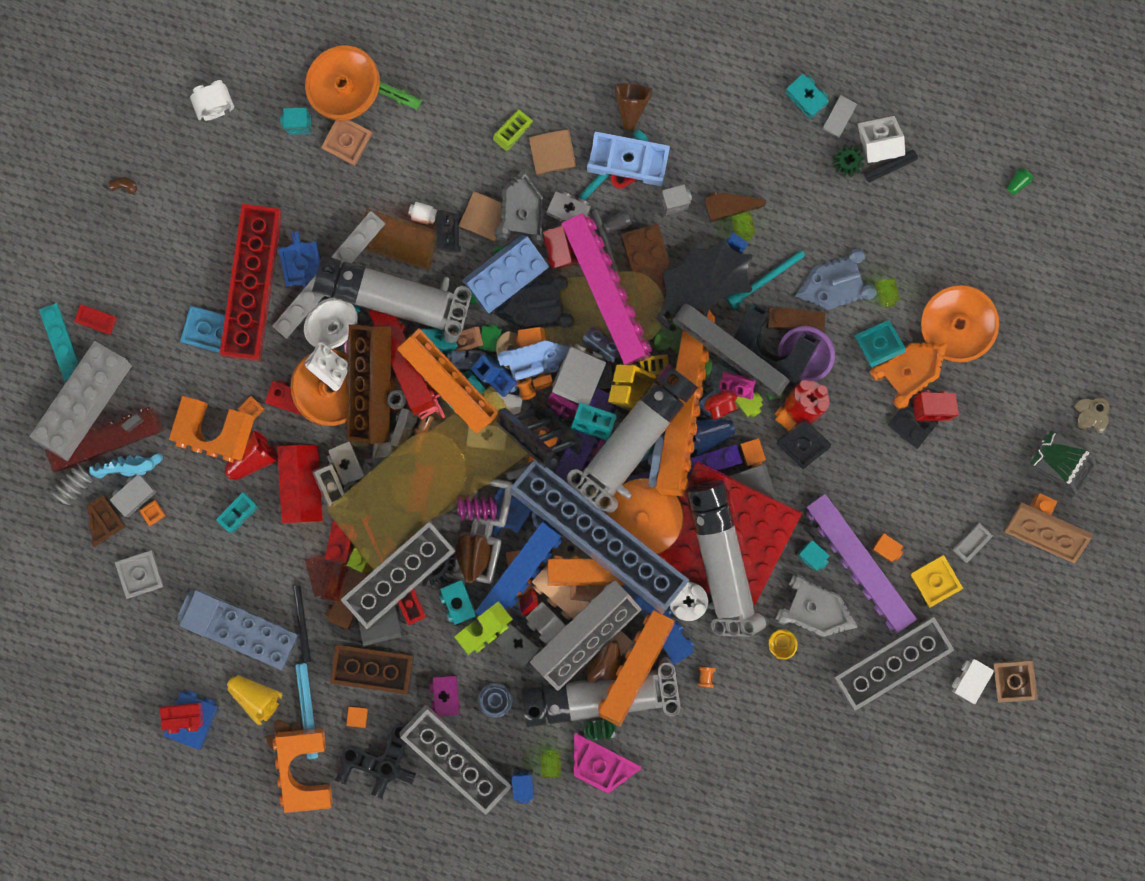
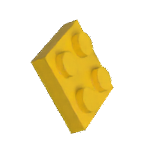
(936, 581)

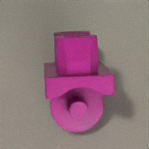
(738, 384)
(563, 406)

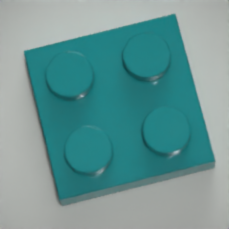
(880, 343)

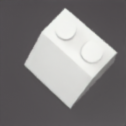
(881, 139)

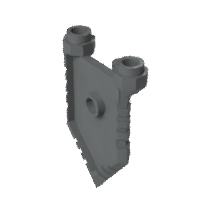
(521, 210)

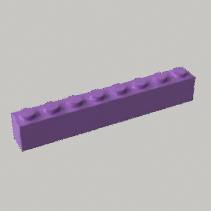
(860, 563)

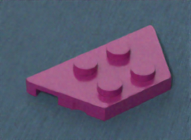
(600, 765)

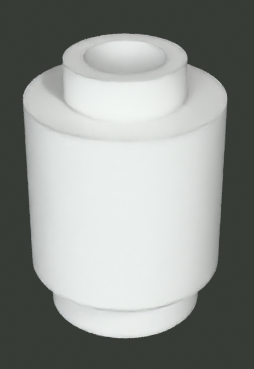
(422, 213)

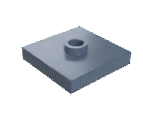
(654, 461)

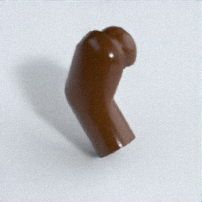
(125, 183)

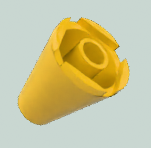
(254, 698)

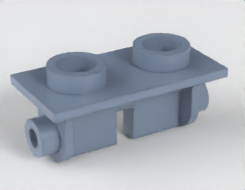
(595, 340)
(464, 362)

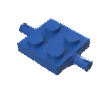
(299, 261)
(516, 515)

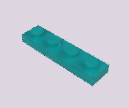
(59, 339)

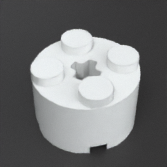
(211, 100)
(697, 608)

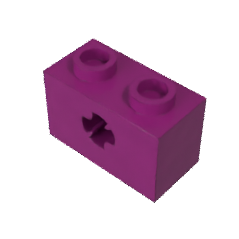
(450, 686)

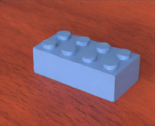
(505, 273)

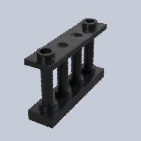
(534, 444)

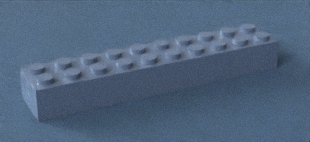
(599, 536)

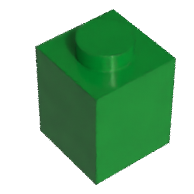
(490, 337)

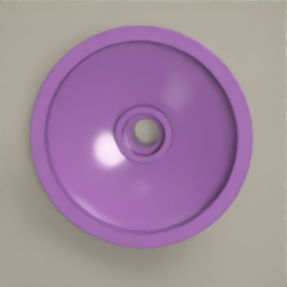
(822, 359)

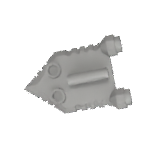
(816, 609)

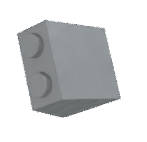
(579, 374)

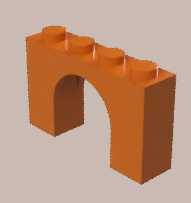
(230, 442)
(294, 795)

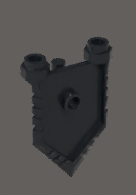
(537, 305)

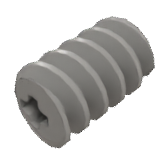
(72, 485)

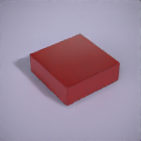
(528, 602)

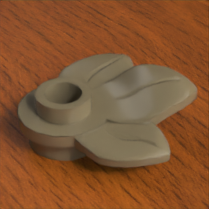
(1091, 416)

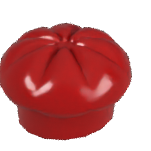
(721, 404)

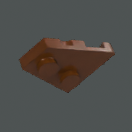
(103, 520)

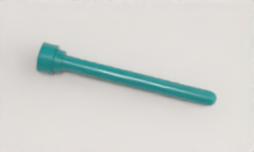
(638, 135)
(735, 300)

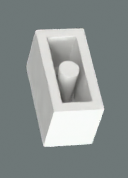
(972, 680)

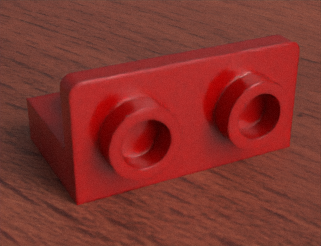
(338, 545)

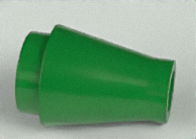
(1019, 181)

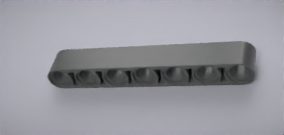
(730, 350)

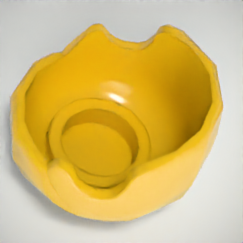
(783, 644)

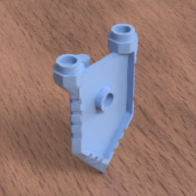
(533, 360)

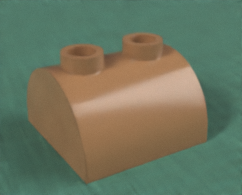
(1015, 681)

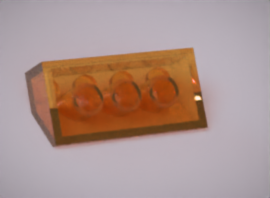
(404, 241)

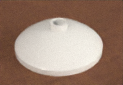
(329, 322)

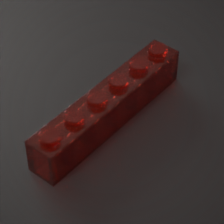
(108, 439)

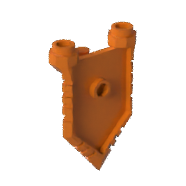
(911, 370)

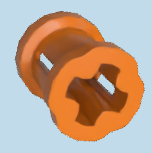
(525, 388)
(706, 677)

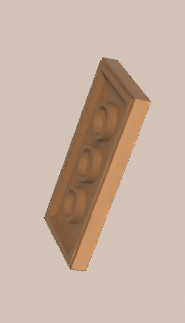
(1048, 532)

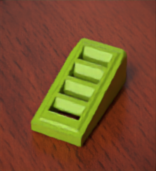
(501, 141)

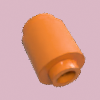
(785, 418)

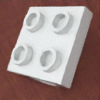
(327, 366)

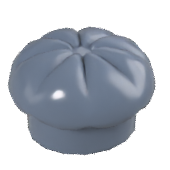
(495, 700)

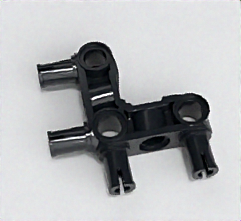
(373, 764)

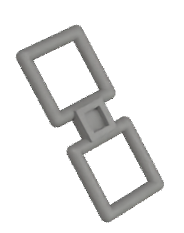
(485, 528)

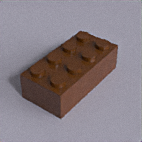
(647, 253)
(372, 669)

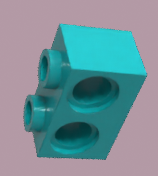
(593, 421)
(237, 513)

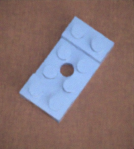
(648, 161)

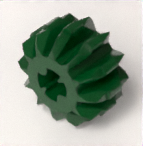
(842, 155)
(599, 729)

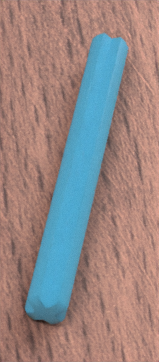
(305, 701)

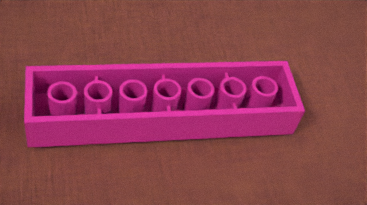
(606, 289)

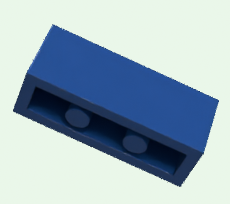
(523, 786)

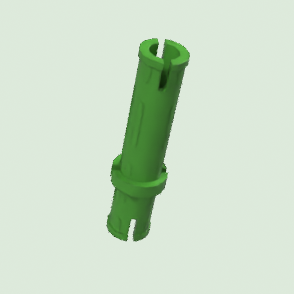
(393, 93)

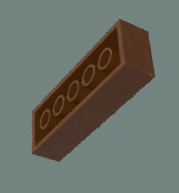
(368, 383)

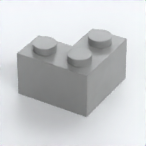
(545, 622)

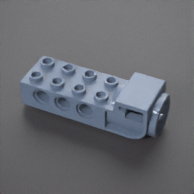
(237, 628)

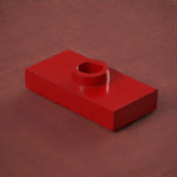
(95, 319)

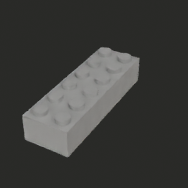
(80, 401)
(398, 575)
(585, 635)
(893, 663)
(455, 759)

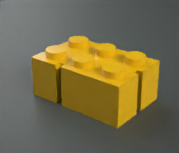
(629, 385)

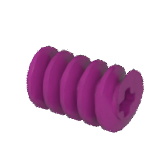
(476, 508)

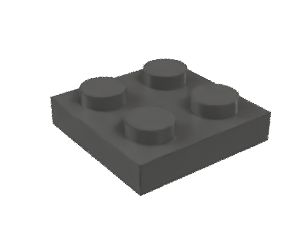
(404, 428)

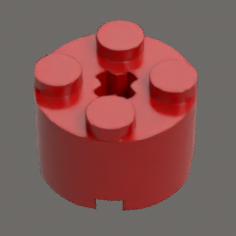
(807, 401)

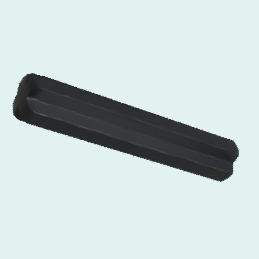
(891, 166)

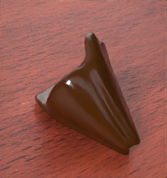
(631, 102)
(472, 556)
(604, 663)

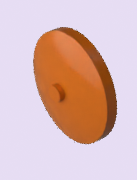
(342, 83)
(963, 320)
(316, 399)
(649, 515)

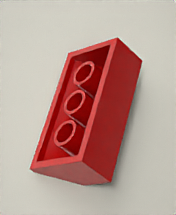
(298, 488)

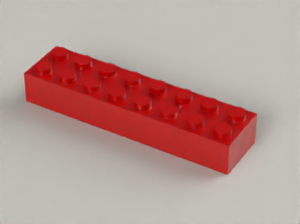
(251, 283)

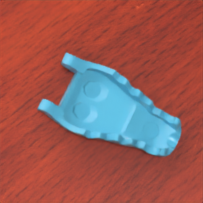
(128, 467)

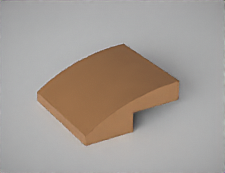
(552, 152)
(482, 216)

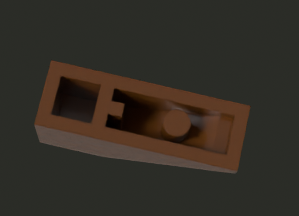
(726, 205)
(791, 318)

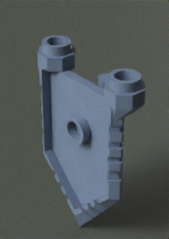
(836, 282)

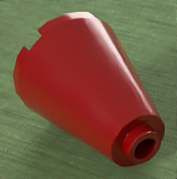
(255, 457)

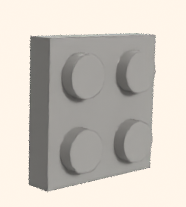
(139, 574)

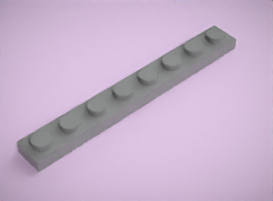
(347, 252)

